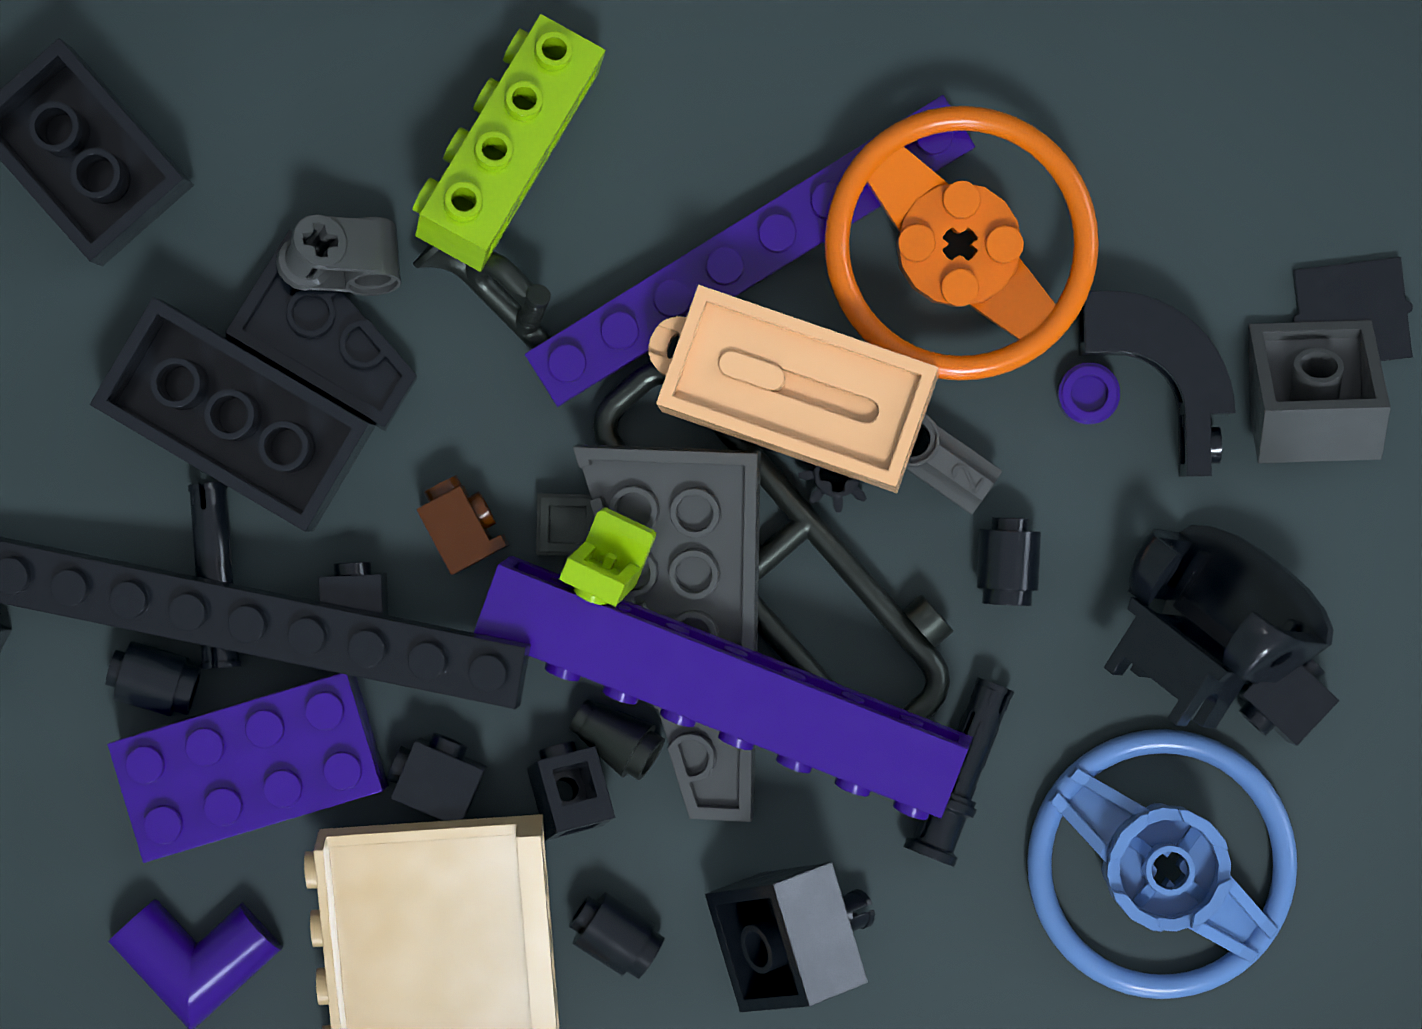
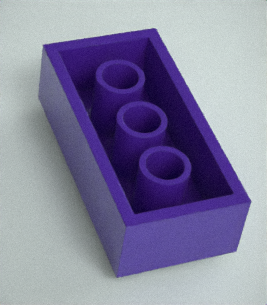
(248, 766)

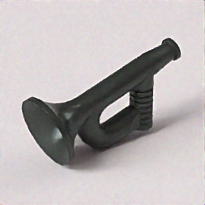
(502, 289)

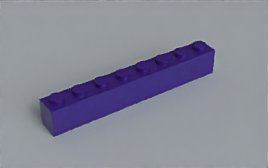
(727, 689)

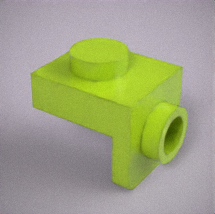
(609, 559)

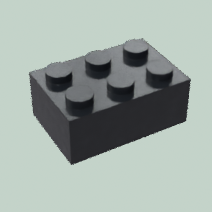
(84, 154)

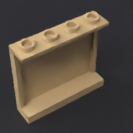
(434, 925)

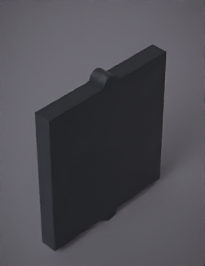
(1358, 293)

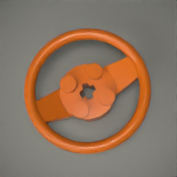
(994, 276)

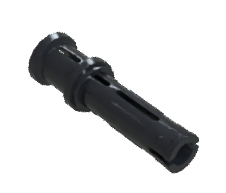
(982, 719)

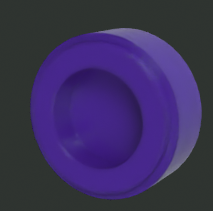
(1088, 393)

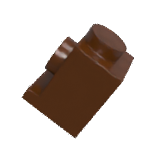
(459, 525)

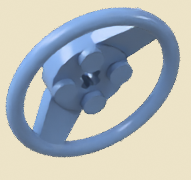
(1130, 842)

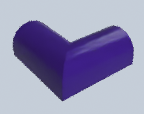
(193, 975)

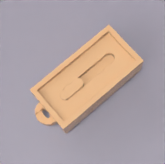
(793, 387)

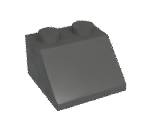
(1316, 392)

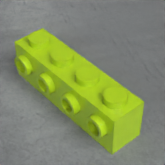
(508, 142)

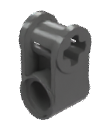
(345, 255)

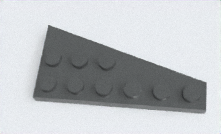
(696, 573)

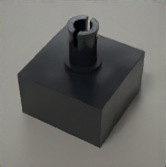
(789, 937)

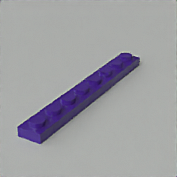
(724, 263)

